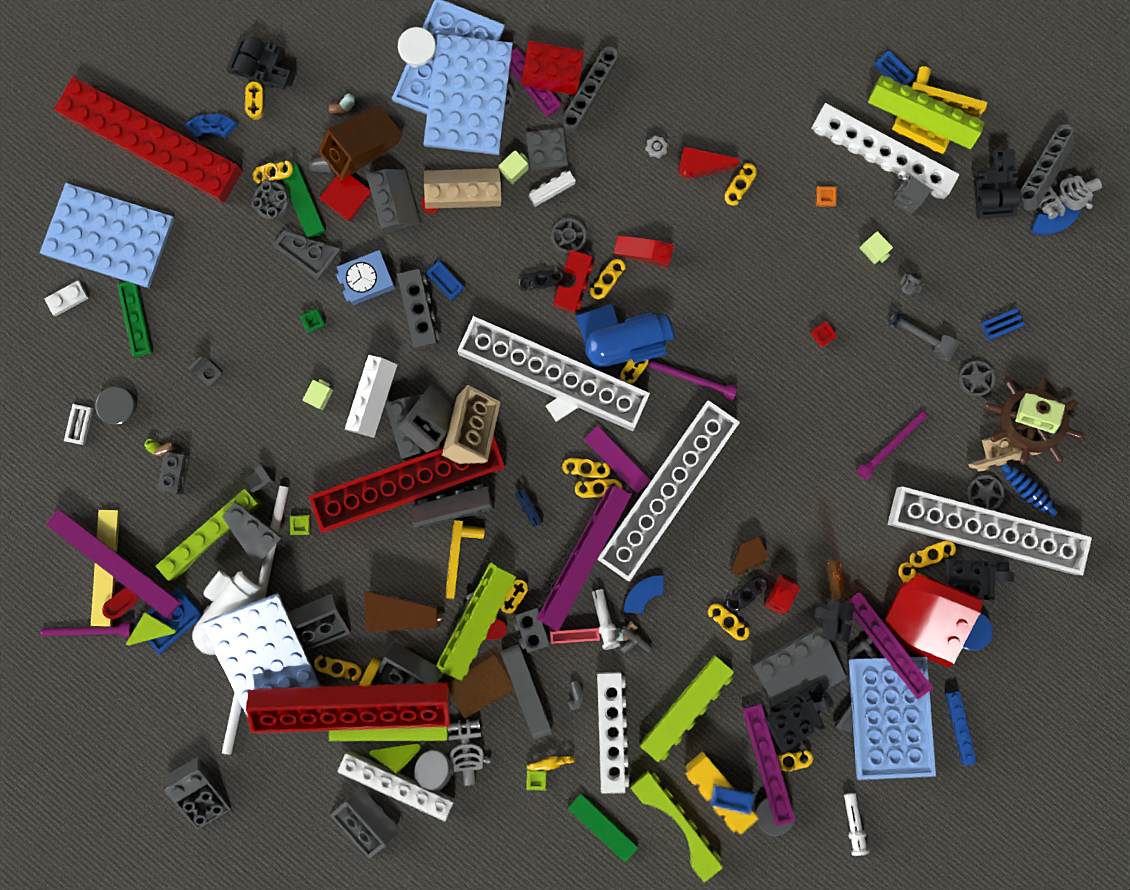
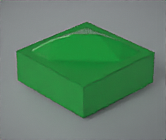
(312, 320)

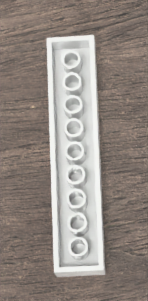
(553, 373)
(668, 490)
(989, 531)

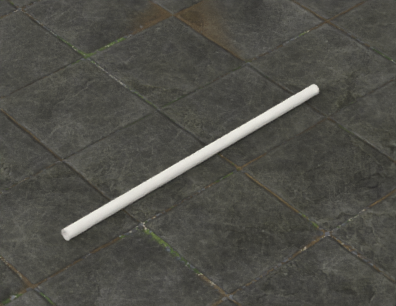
(263, 583)

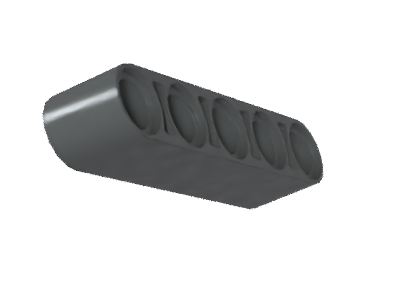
(590, 81)
(1062, 146)
(526, 692)

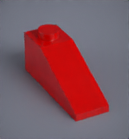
(702, 163)
(644, 250)

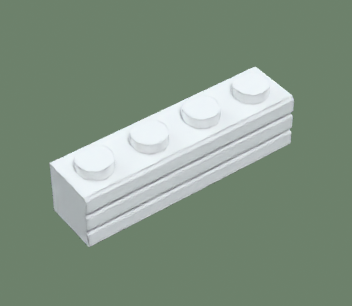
(552, 188)

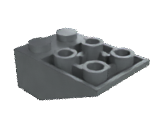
(428, 420)
(196, 793)

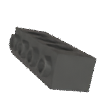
(407, 281)

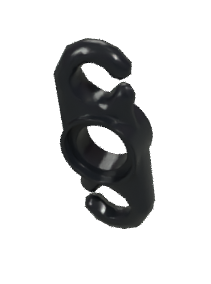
(532, 277)
(755, 591)

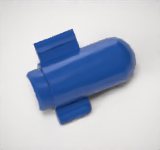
(635, 340)

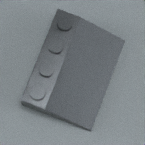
(452, 507)
(798, 667)

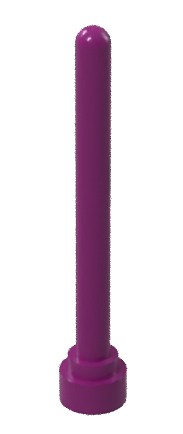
(728, 390)
(866, 470)
(124, 630)

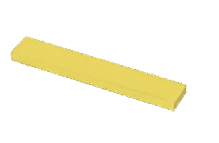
(103, 582)

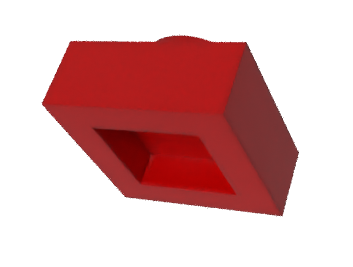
(823, 334)

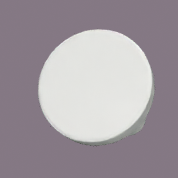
(417, 46)

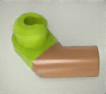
(158, 449)

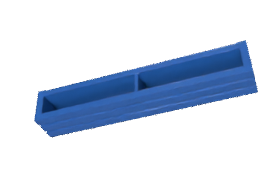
(960, 728)

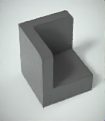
(259, 479)

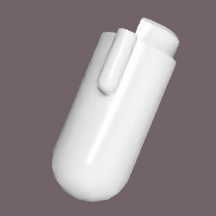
(227, 595)

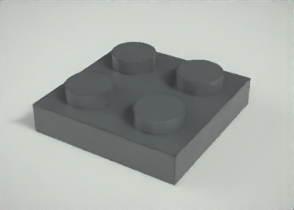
(546, 149)

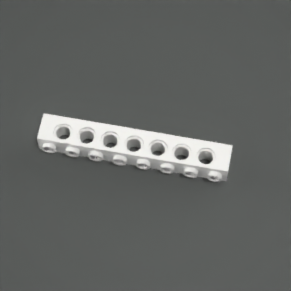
(879, 141)

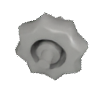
(656, 146)

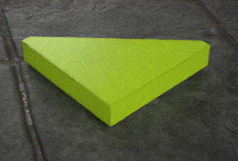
(148, 629)
(395, 757)

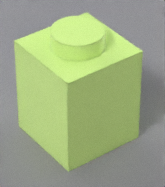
(514, 166)
(876, 248)
(318, 394)

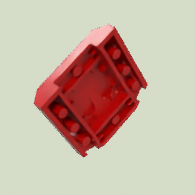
(932, 618)

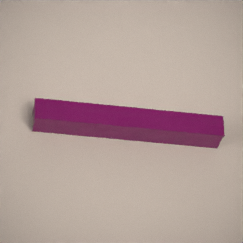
(583, 557)
(114, 563)

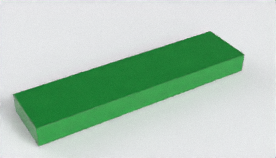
(303, 203)
(134, 319)
(602, 827)

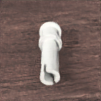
(606, 627)
(859, 834)

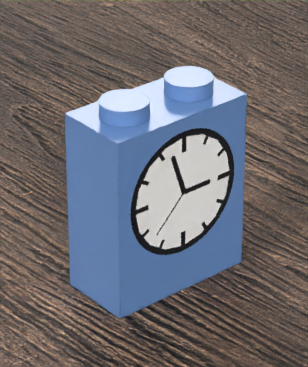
(365, 278)

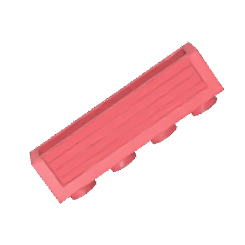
(575, 635)

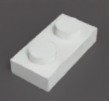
(66, 298)

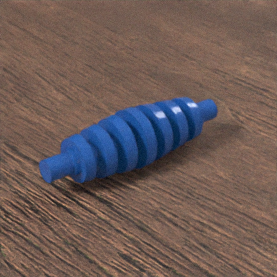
(1029, 489)

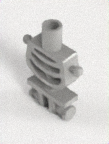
(1073, 199)
(468, 768)

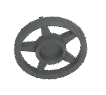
(568, 235)
(976, 378)
(986, 492)

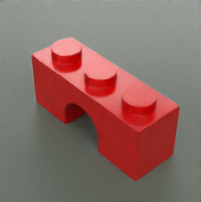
(569, 298)

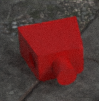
(782, 595)

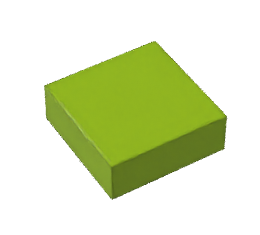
(300, 525)
(536, 780)

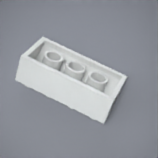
(371, 396)

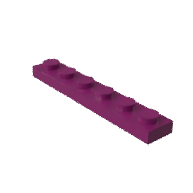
(889, 647)
(768, 765)

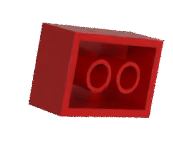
(552, 68)

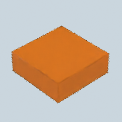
(826, 196)

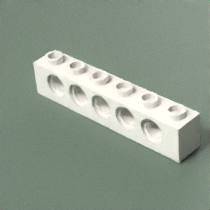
(611, 783)
(395, 785)

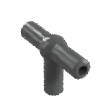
(635, 639)
(864, 644)

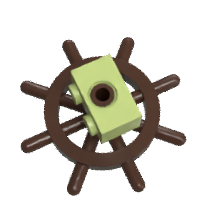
(1036, 413)

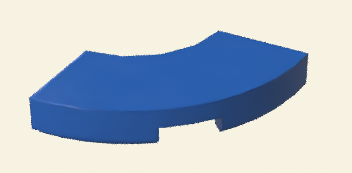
(211, 124)
(1046, 226)
(642, 593)

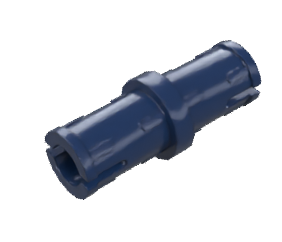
(528, 507)

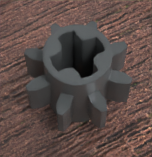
(912, 283)

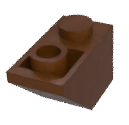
(749, 554)

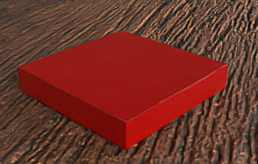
(345, 196)

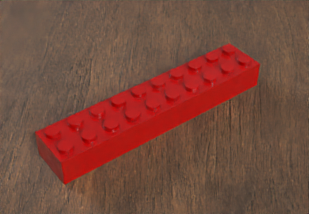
(148, 140)
(397, 487)
(348, 708)

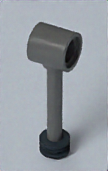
(944, 348)

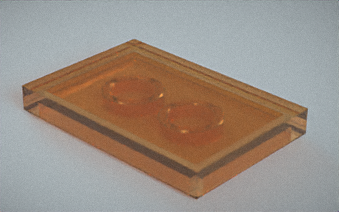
(835, 578)
(480, 686)

